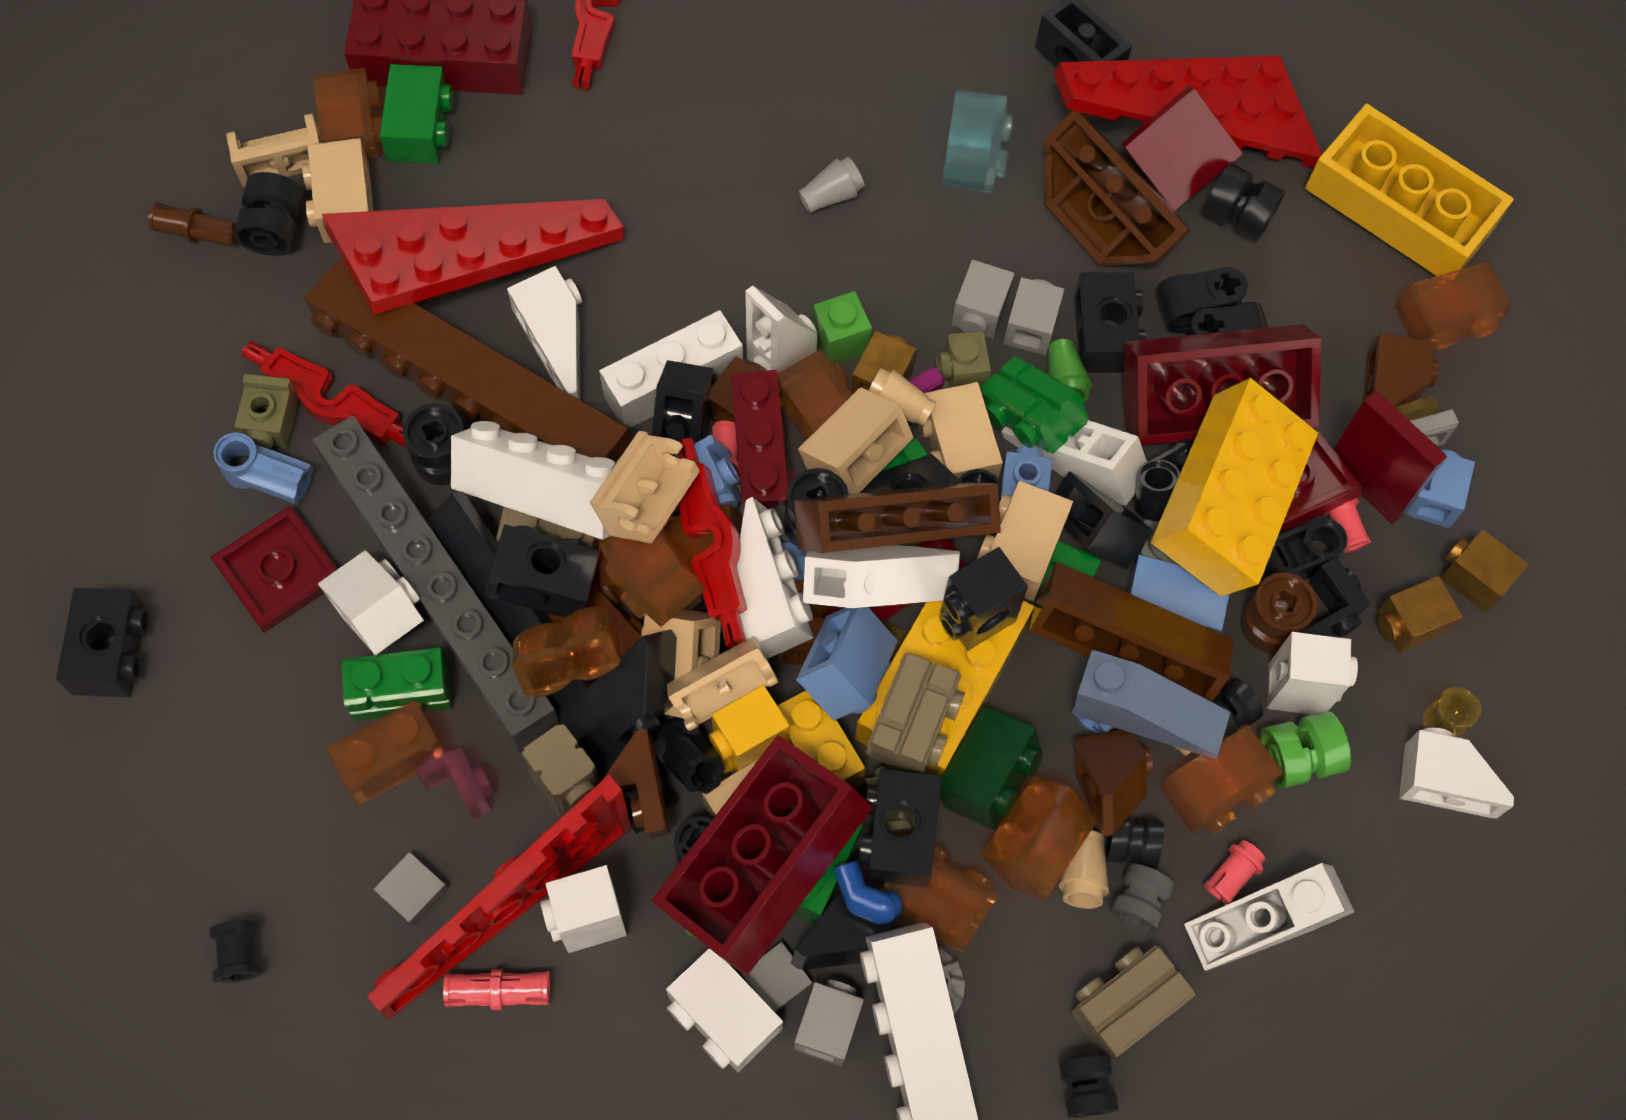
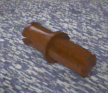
(191, 224)

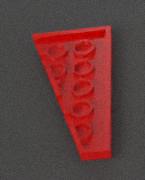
(1245, 94)
(434, 251)
(517, 887)

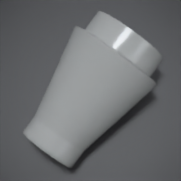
(832, 185)

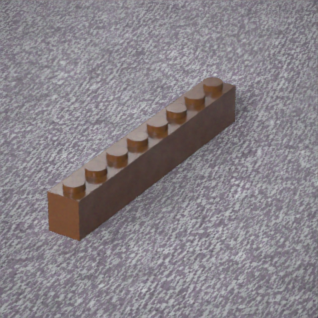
(461, 369)

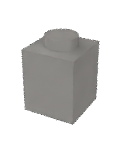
(982, 298)
(1033, 315)
(829, 1022)

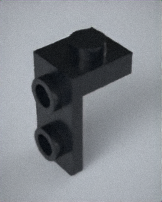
(1342, 596)

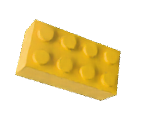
(1408, 192)
(1235, 488)
(978, 670)

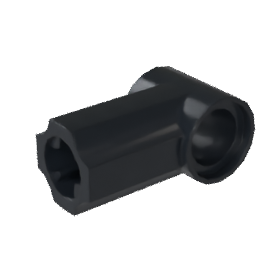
(687, 756)

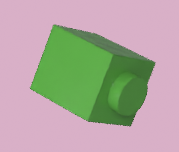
(842, 328)

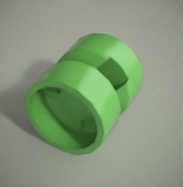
(1312, 747)

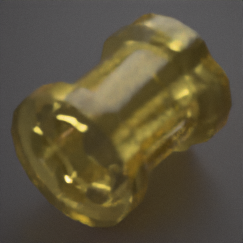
(1451, 711)

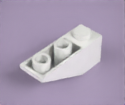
(878, 576)
(767, 577)
(1269, 916)

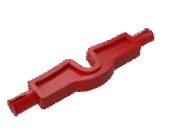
(592, 38)
(313, 383)
(717, 564)

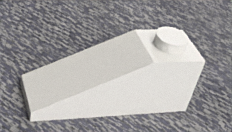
(551, 321)
(775, 332)
(1099, 456)

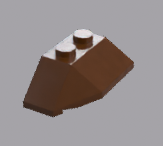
(1106, 198)

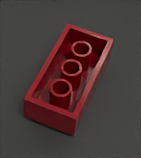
(474, 41)
(1176, 377)
(762, 854)

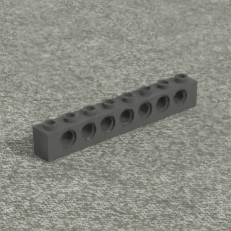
(435, 579)

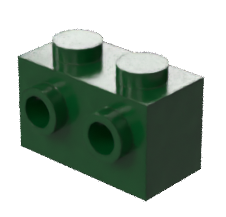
(990, 768)

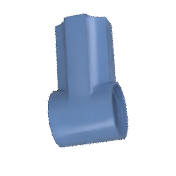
(264, 470)

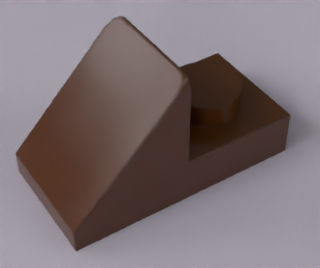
(639, 771)

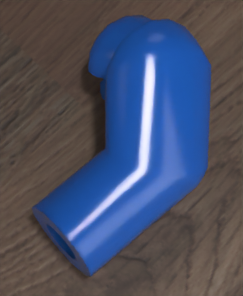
(864, 900)

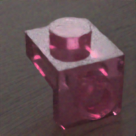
(471, 783)

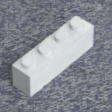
(529, 475)
(919, 1024)

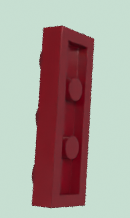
(760, 437)

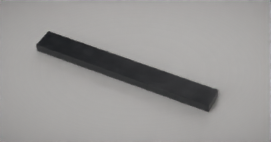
(473, 552)

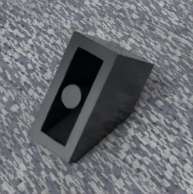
(1102, 522)
(636, 690)
(837, 937)

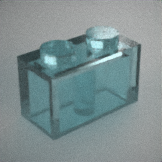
(975, 141)

